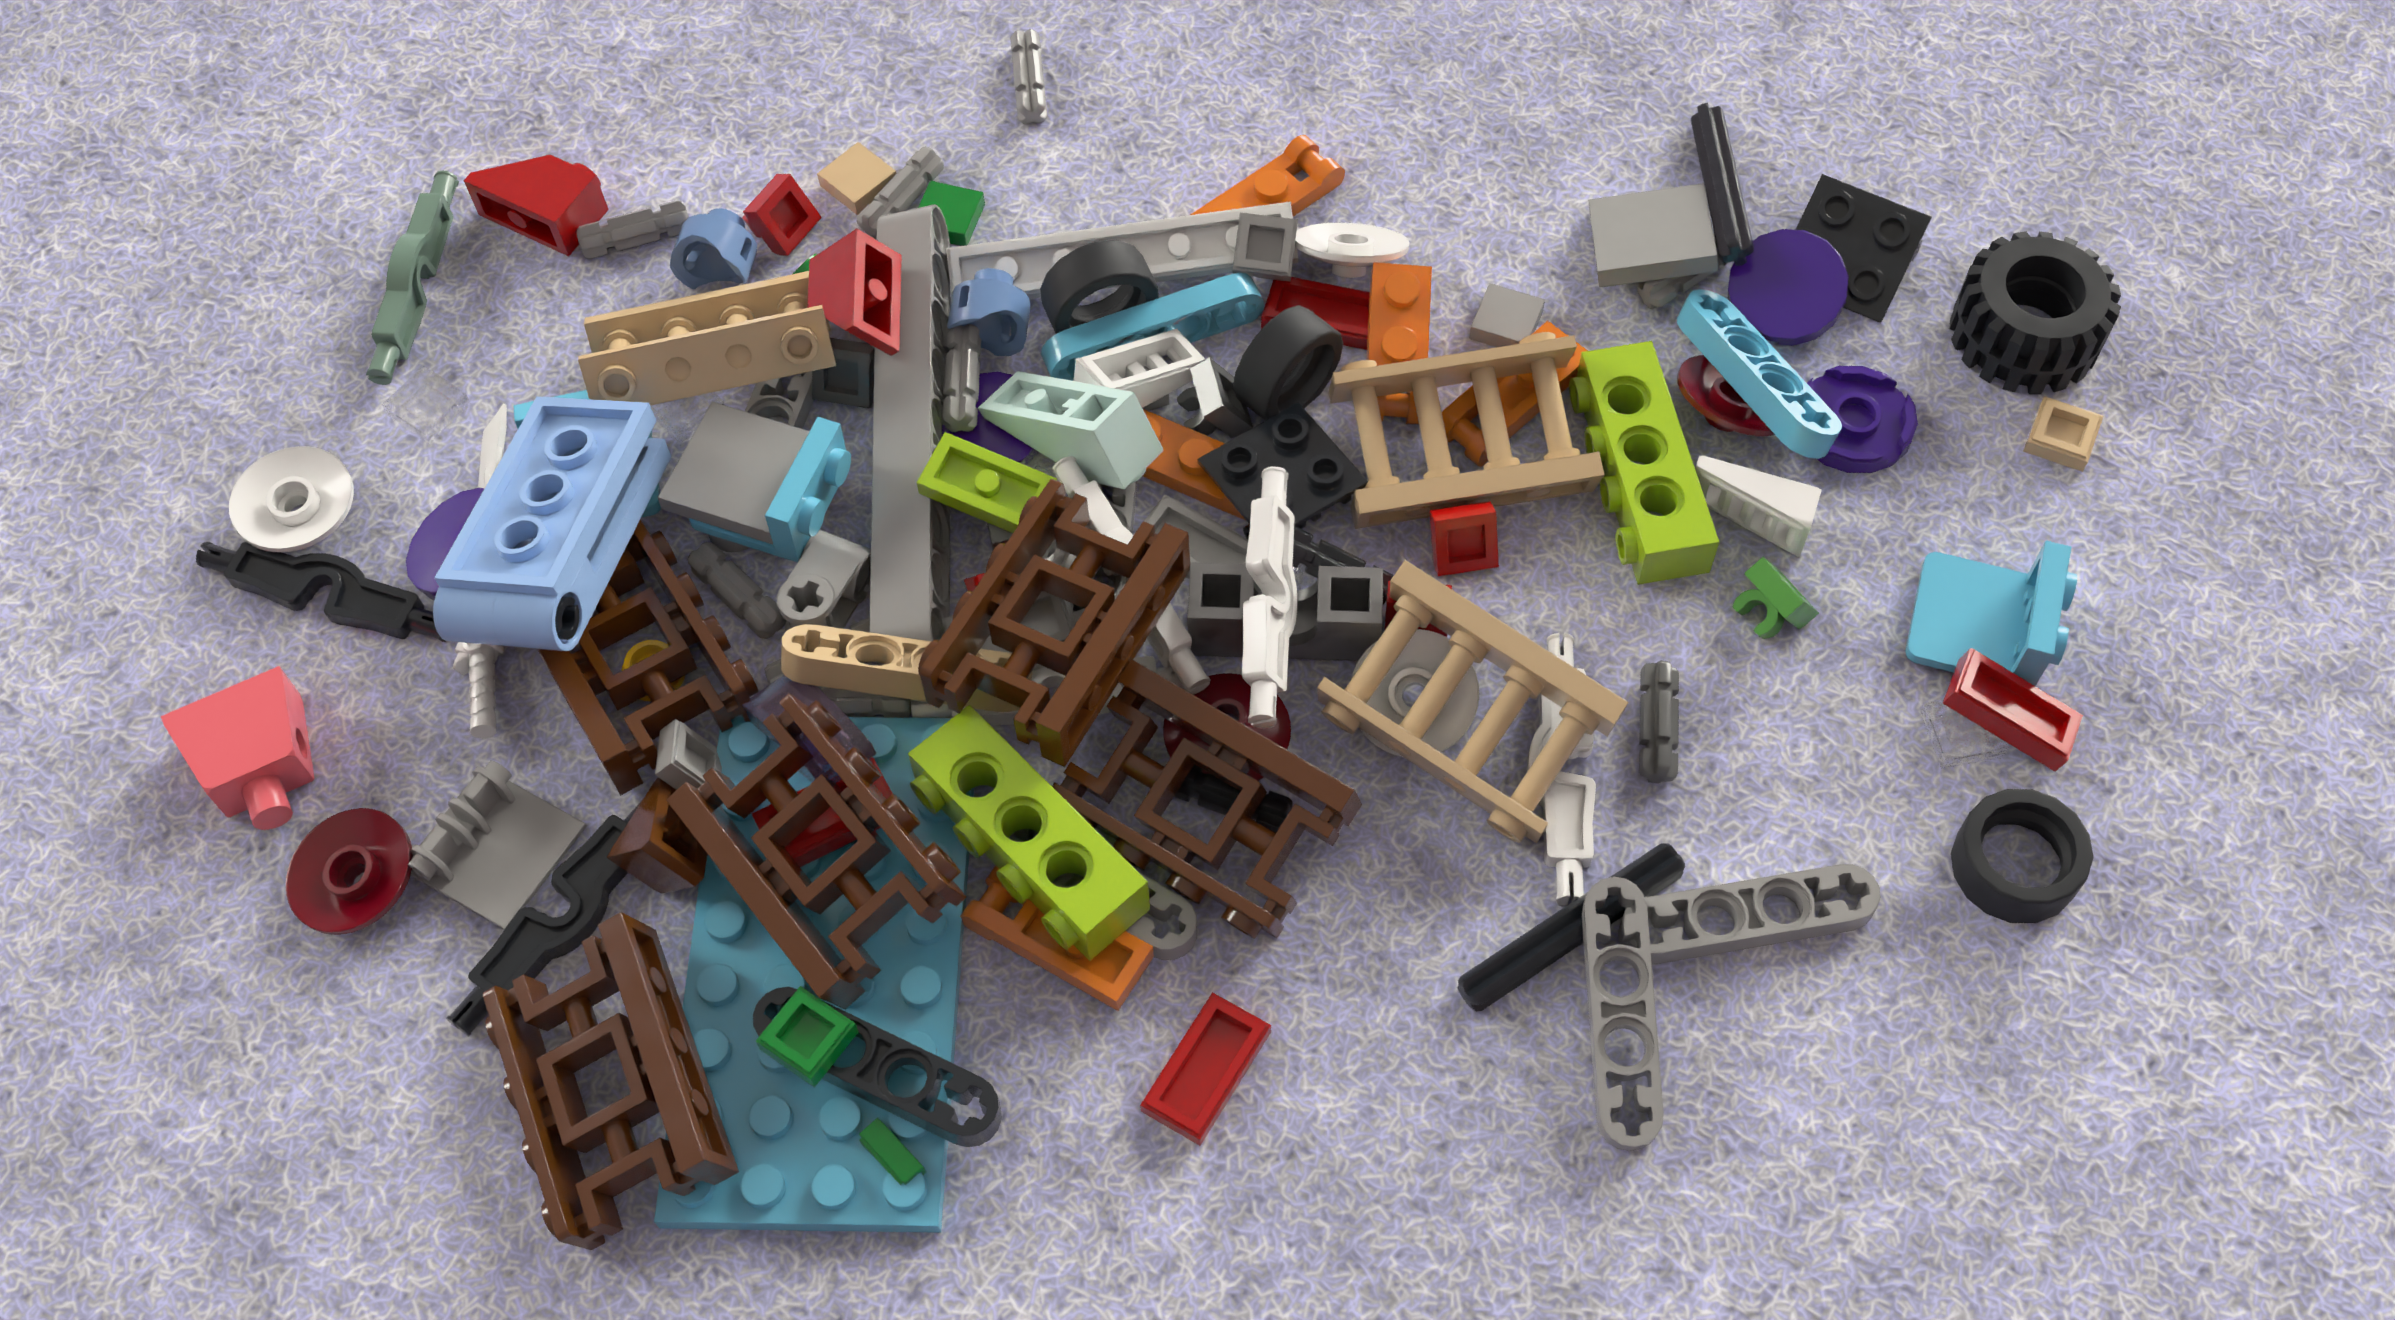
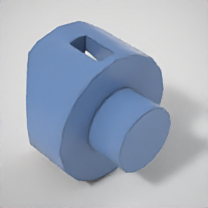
(716, 249)
(992, 306)

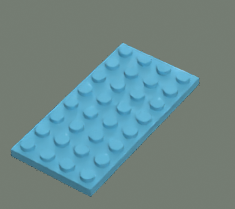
(798, 1141)

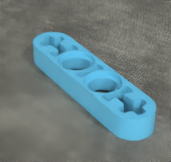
(1208, 308)
(1759, 374)

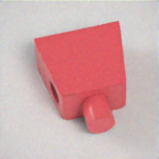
(247, 746)

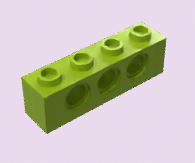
(1649, 432)
(974, 754)

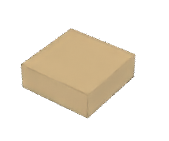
(855, 177)
(2063, 433)

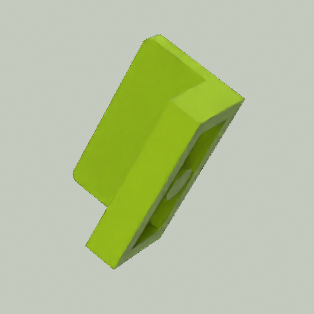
(980, 482)

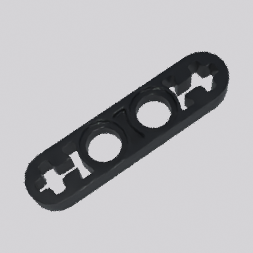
(886, 1054)

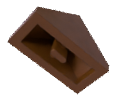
(659, 845)

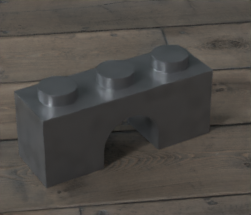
(1334, 616)

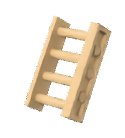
(706, 342)
(1443, 486)
(1528, 673)

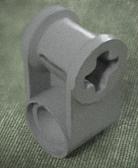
(825, 582)

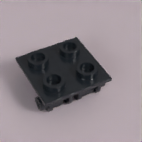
(1871, 236)
(1289, 440)

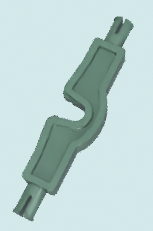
(413, 257)

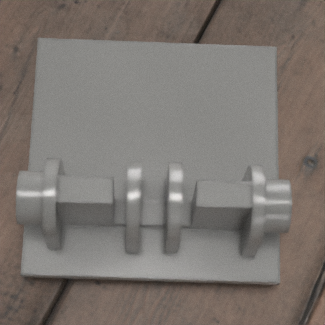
(494, 846)

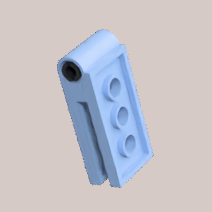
(550, 525)

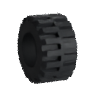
(2027, 347)

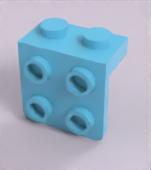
(803, 495)
(1992, 610)

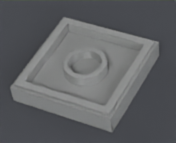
(1652, 235)
(732, 470)

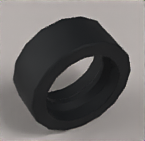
(1090, 270)
(1287, 362)
(2050, 820)

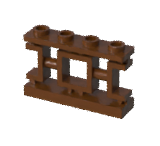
(1096, 647)
(587, 673)
(1231, 755)
(777, 882)
(658, 1066)

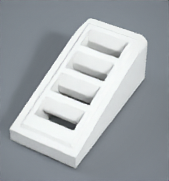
(1128, 360)
(1760, 501)

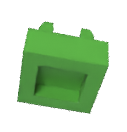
(1778, 596)

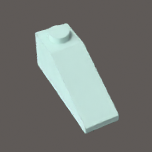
(1080, 420)

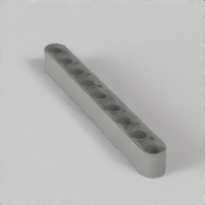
(907, 528)

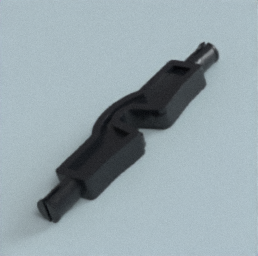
(296, 580)
(535, 937)

